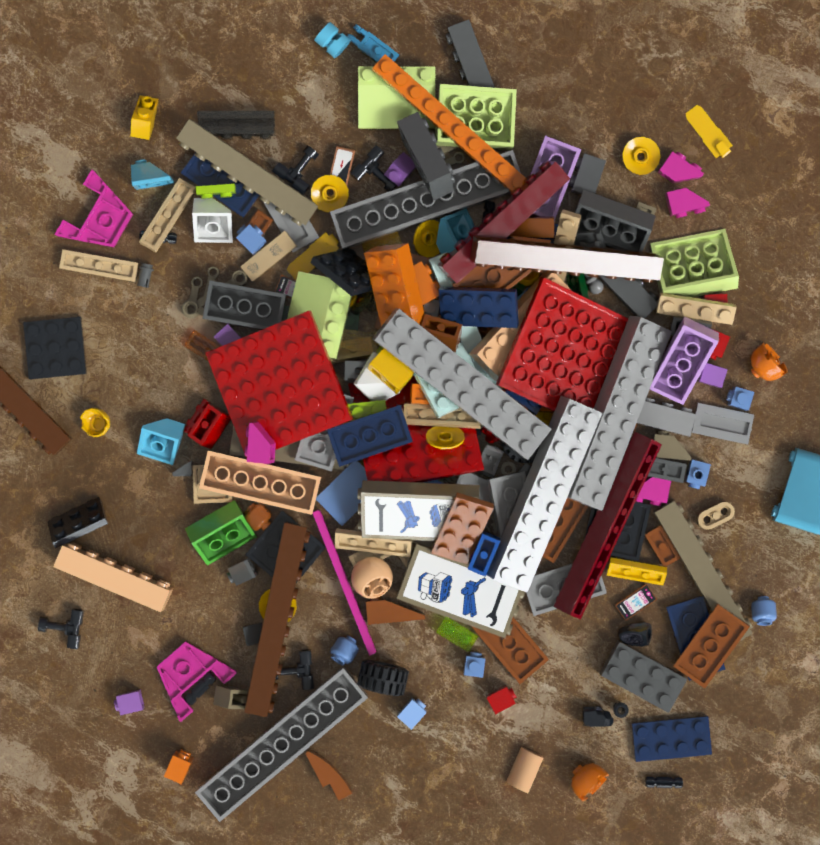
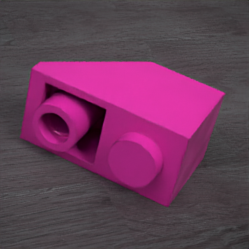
(677, 169)
(685, 201)
(260, 445)
(655, 490)

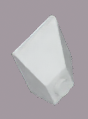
(211, 221)
(372, 386)

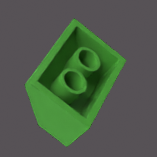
(220, 532)

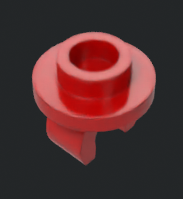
(490, 438)

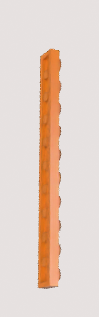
(449, 123)

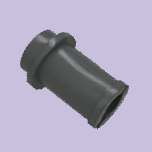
(144, 275)

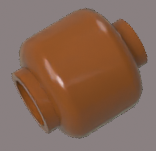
(258, 516)

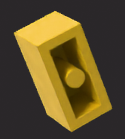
(390, 370)

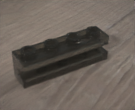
(238, 123)

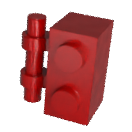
(206, 424)

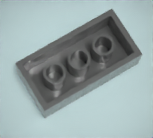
(426, 155)
(620, 224)
(243, 306)
(643, 676)

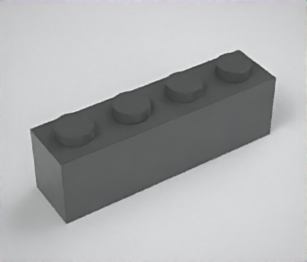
(468, 55)
(632, 295)

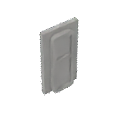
(301, 235)
(723, 423)

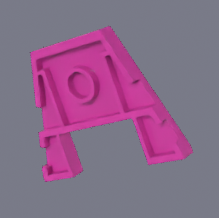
(105, 221)
(184, 669)

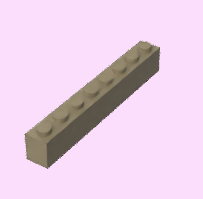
(247, 172)
(697, 561)

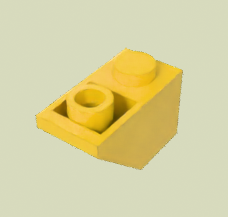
(144, 117)

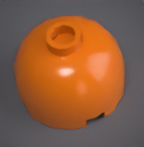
(766, 363)
(587, 780)

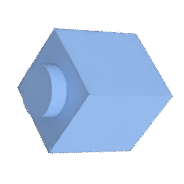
(412, 712)

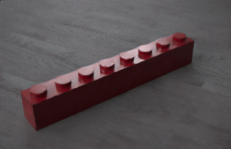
(506, 218)

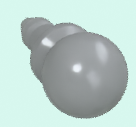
(594, 285)

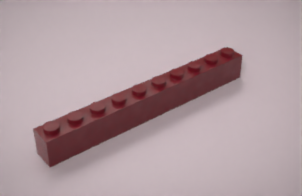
(607, 526)

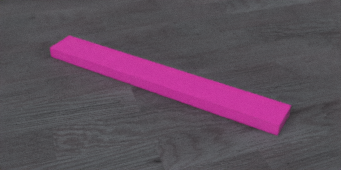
(344, 582)

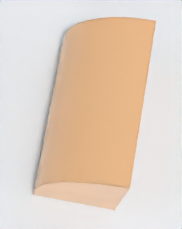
(524, 769)

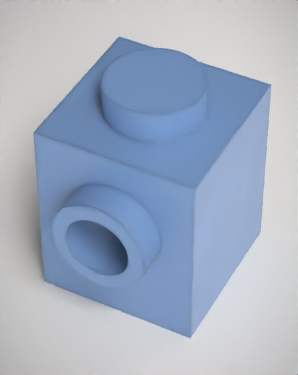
(251, 238)
(740, 398)
(697, 474)
(474, 664)

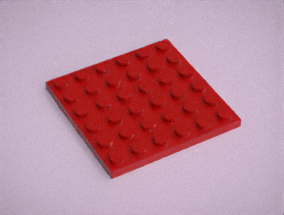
(562, 348)
(280, 381)
(419, 460)

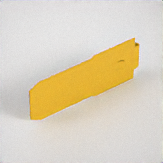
(709, 132)
(322, 245)

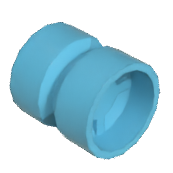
(332, 40)

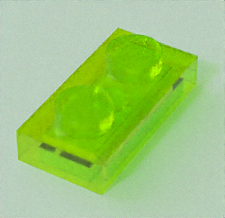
(457, 634)

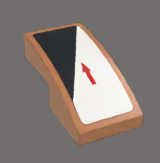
(342, 163)

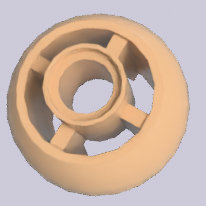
(371, 577)

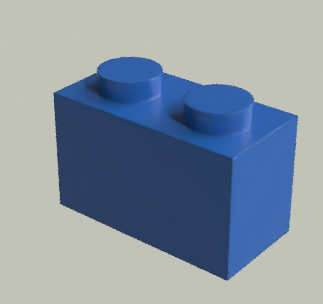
(484, 553)

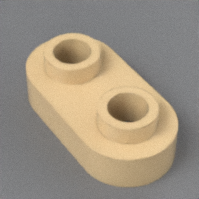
(715, 515)

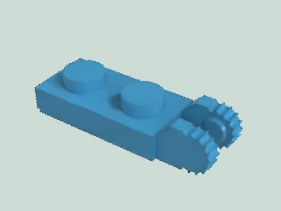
(372, 45)

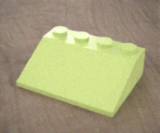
(383, 106)
(484, 110)
(697, 264)
(328, 305)

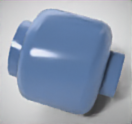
(763, 611)
(344, 650)

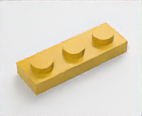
(636, 571)

